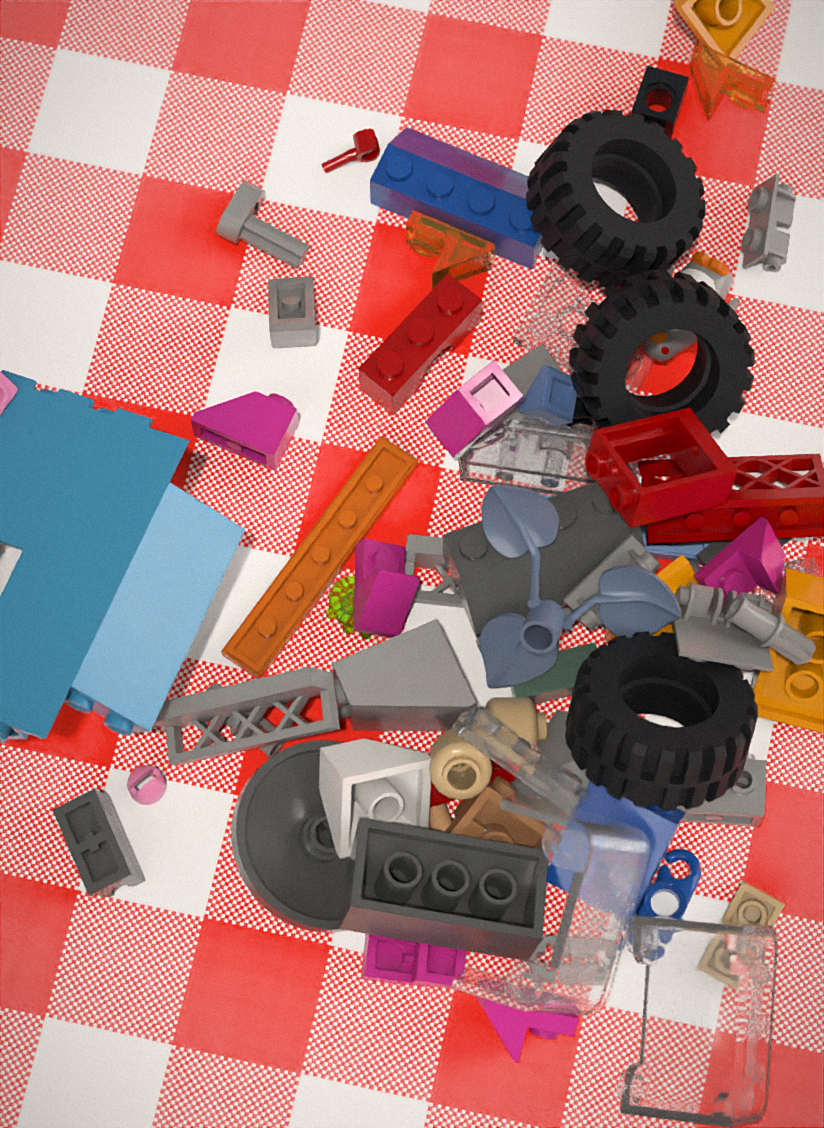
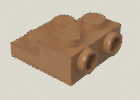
(485, 820)

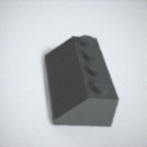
(499, 584)
(445, 890)

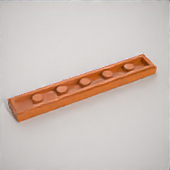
(320, 558)

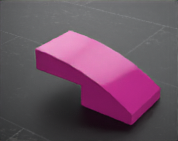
(410, 962)

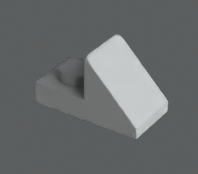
(291, 312)

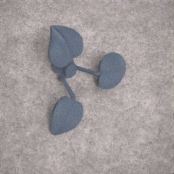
(528, 646)

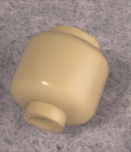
(520, 716)
(458, 767)

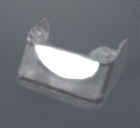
(599, 910)

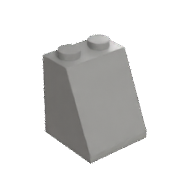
(403, 684)

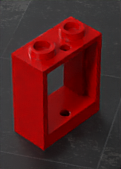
(690, 444)

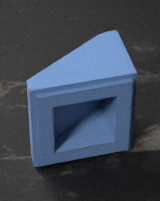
(550, 397)

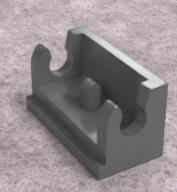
(98, 844)

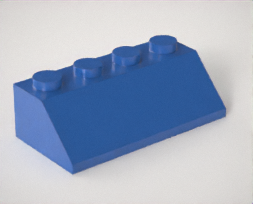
(459, 191)

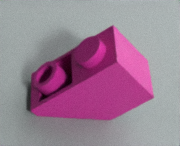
(474, 408)

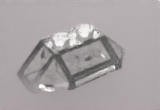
(530, 456)

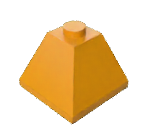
(725, 23)

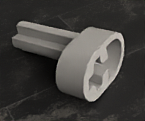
(241, 223)

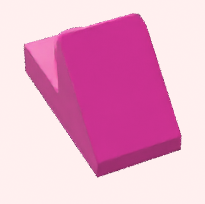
(746, 562)
(381, 588)
(513, 1023)

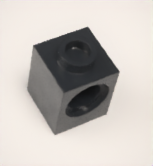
(664, 89)

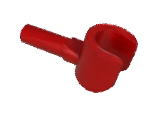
(365, 150)

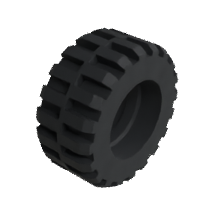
(644, 168)
(641, 311)
(653, 760)

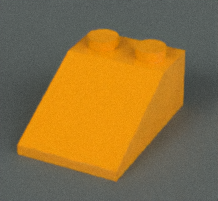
(794, 691)

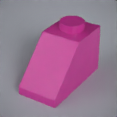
(250, 427)

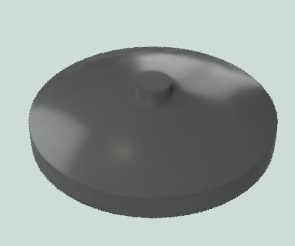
(286, 841)

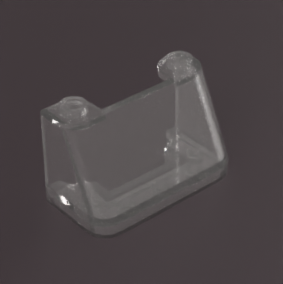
(702, 1021)

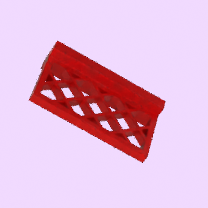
(790, 510)

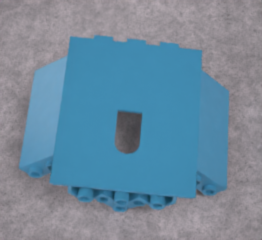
(107, 567)

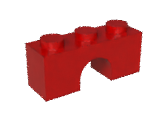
(436, 323)

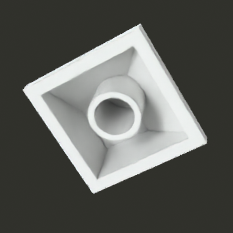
(372, 783)

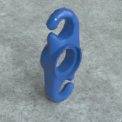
(665, 882)

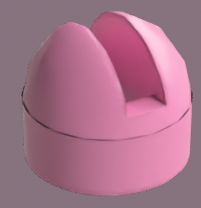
(152, 790)

